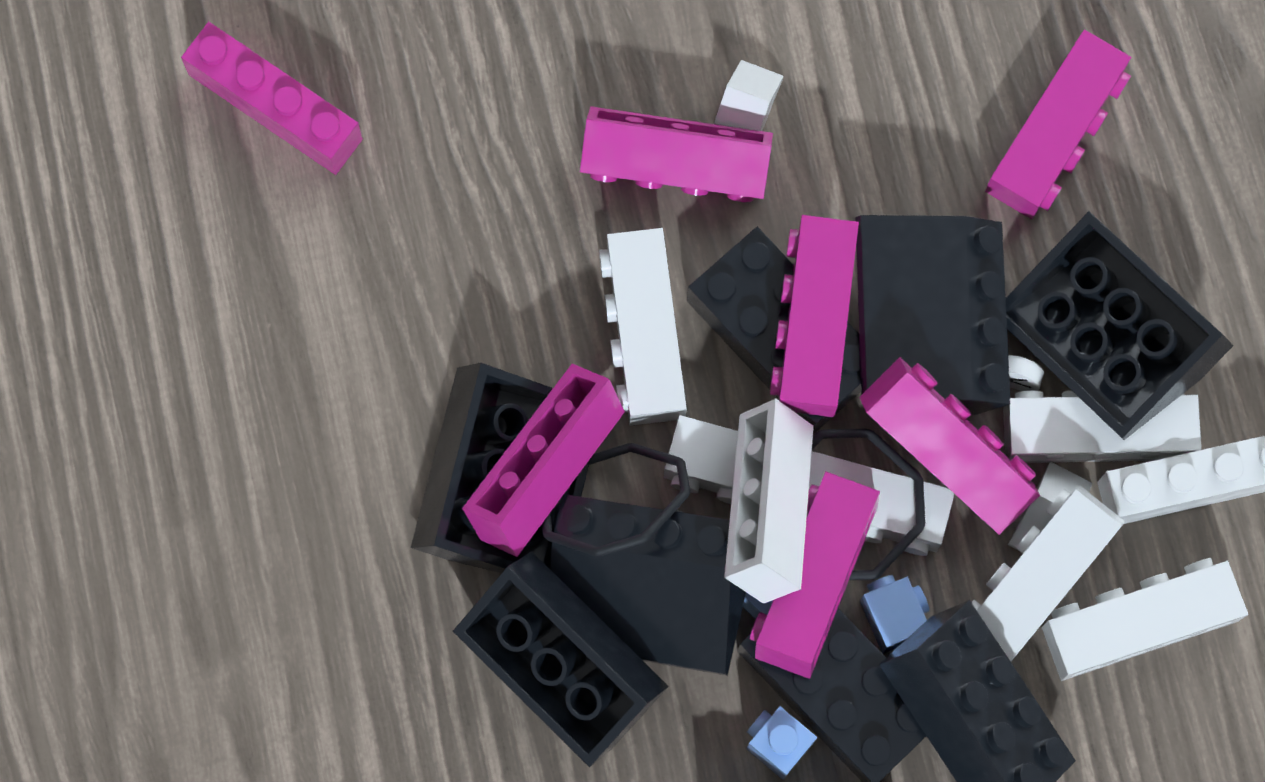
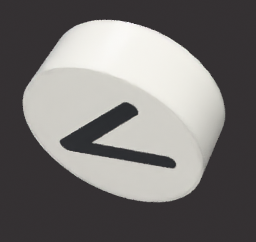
(1024, 374)

